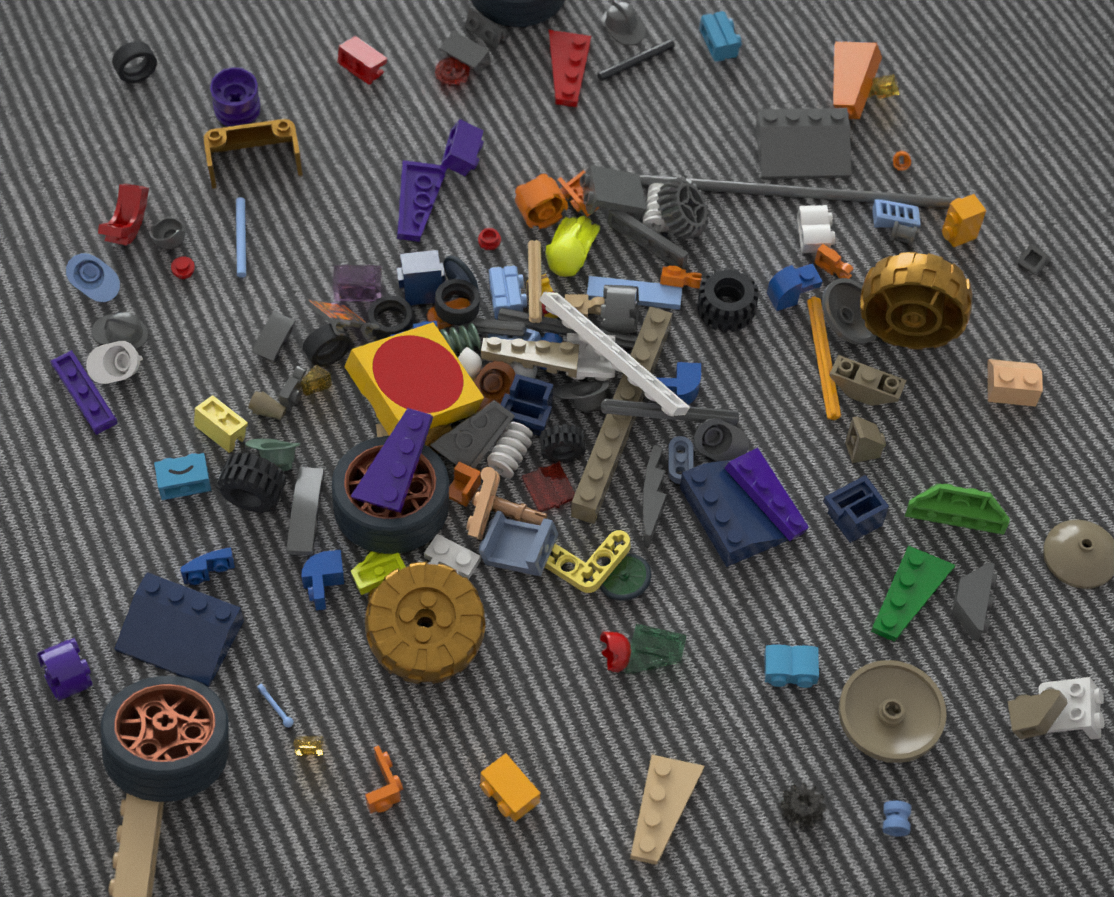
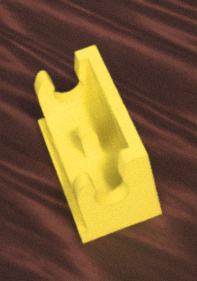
(220, 423)

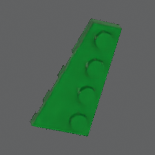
(910, 590)

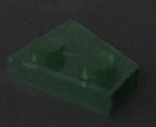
(654, 648)

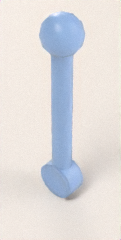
(287, 721)

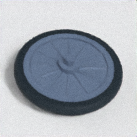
(457, 269)

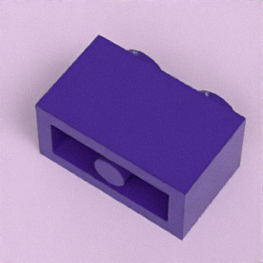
(462, 148)

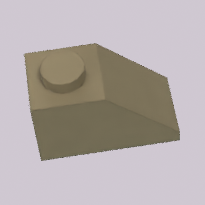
(864, 440)

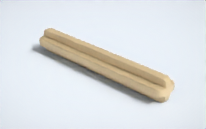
(534, 275)

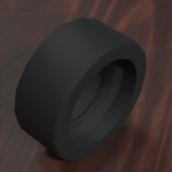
(129, 52)
(390, 303)
(457, 316)
(326, 347)

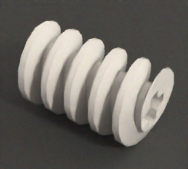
(652, 216)
(510, 449)

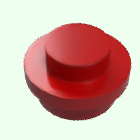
(489, 239)
(182, 267)

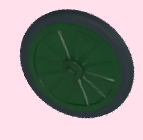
(627, 579)

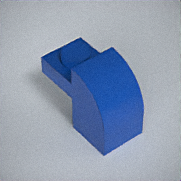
(790, 283)
(686, 381)
(321, 571)

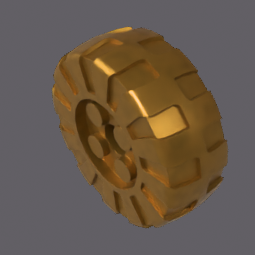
(916, 300)
(425, 596)

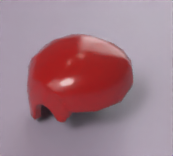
(617, 650)

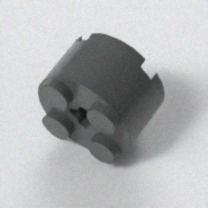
(620, 308)

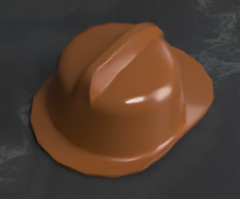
(494, 382)

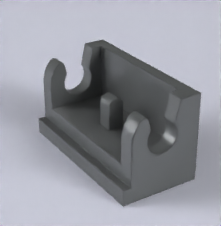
(466, 52)

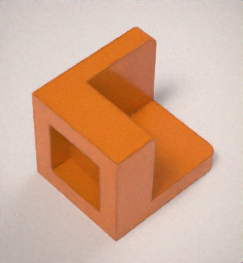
(465, 484)

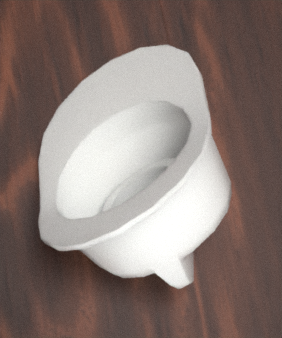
(113, 362)

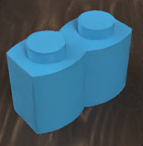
(791, 665)

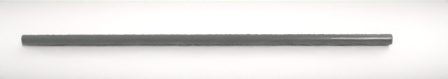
(807, 192)

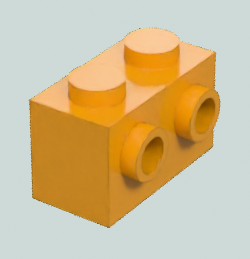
(963, 220)
(509, 788)

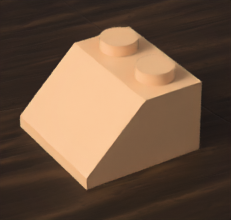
(1014, 382)

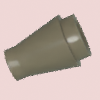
(266, 406)

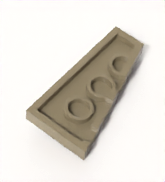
(533, 353)

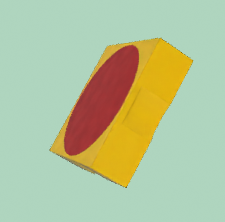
(414, 373)

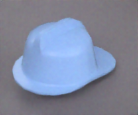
(93, 277)

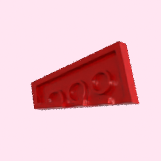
(569, 60)

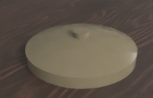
(892, 711)

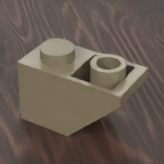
(1036, 713)

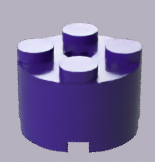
(64, 669)

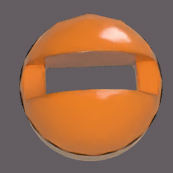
(906, 158)

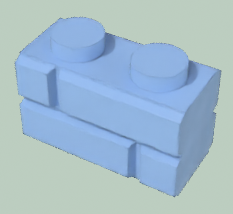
(505, 289)

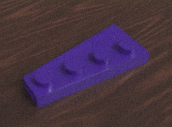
(418, 194)

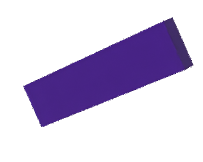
(84, 392)

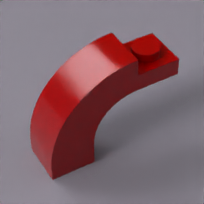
(127, 215)

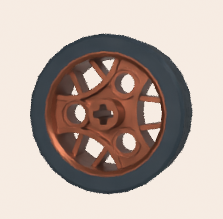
(390, 531)
(178, 742)

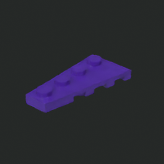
(394, 466)
(764, 488)

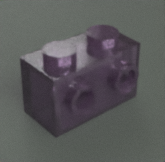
(357, 282)

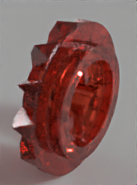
(445, 67)

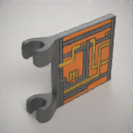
(339, 316)

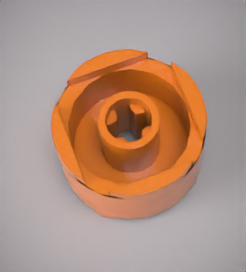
(540, 201)

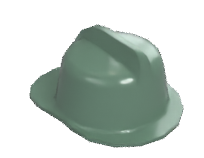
(276, 451)

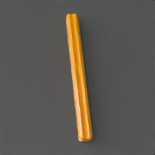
(823, 358)

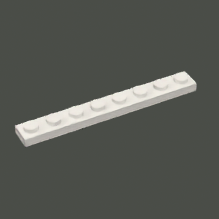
(619, 359)

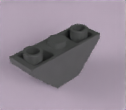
(973, 600)

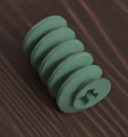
(462, 339)

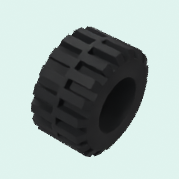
(727, 284)
(251, 482)

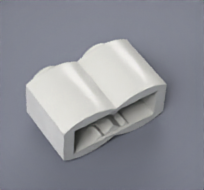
(814, 228)

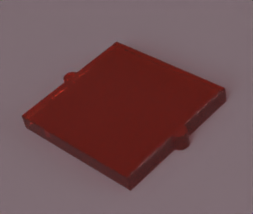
(548, 487)

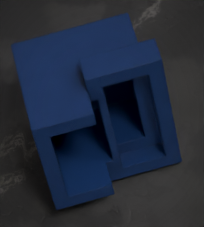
(420, 276)
(530, 402)
(857, 508)

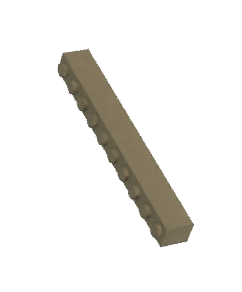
(617, 428)

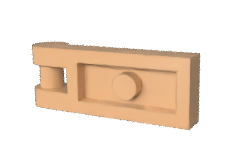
(483, 502)

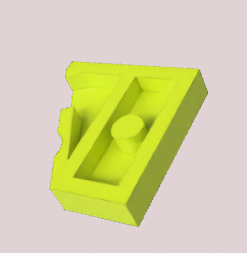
(374, 568)

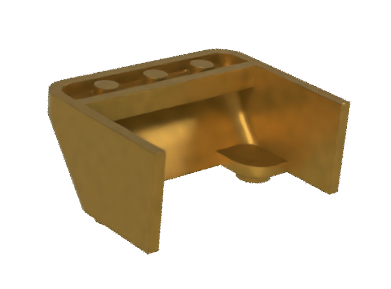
(250, 136)

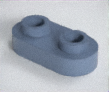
(679, 461)

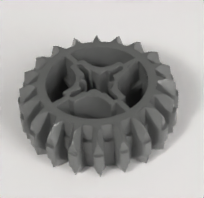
(683, 208)

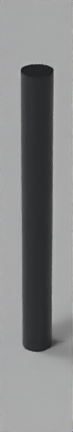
(636, 60)

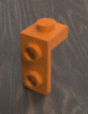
(384, 797)

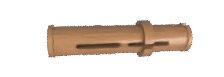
(519, 512)

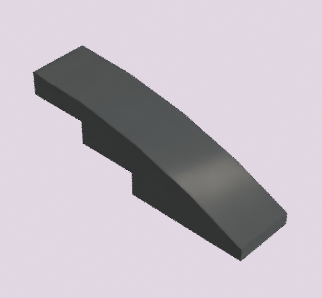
(652, 500)
(305, 511)

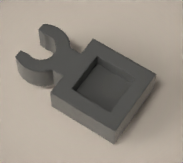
(291, 391)

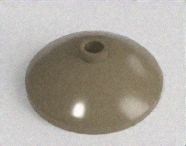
(1075, 563)

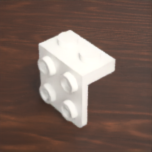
(589, 362)
(1082, 706)

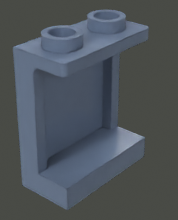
(518, 544)

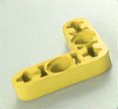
(585, 570)

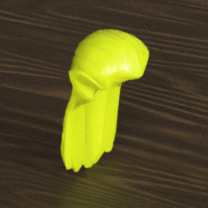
(571, 245)

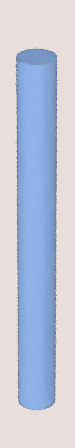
(241, 237)

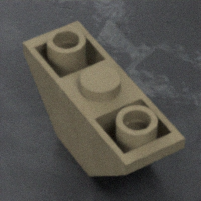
(865, 382)

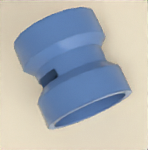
(896, 818)

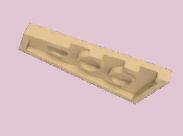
(663, 802)

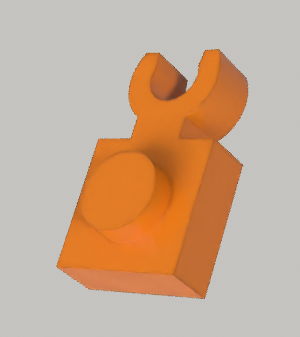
(831, 262)
(678, 277)

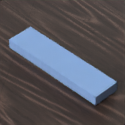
(649, 293)

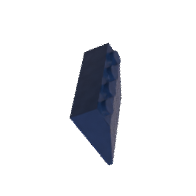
(728, 513)
(179, 629)

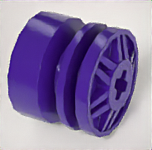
(235, 97)

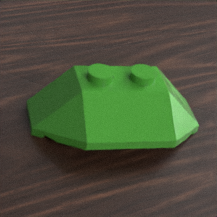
(959, 508)

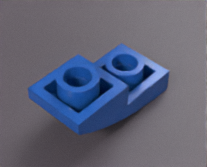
(198, 569)

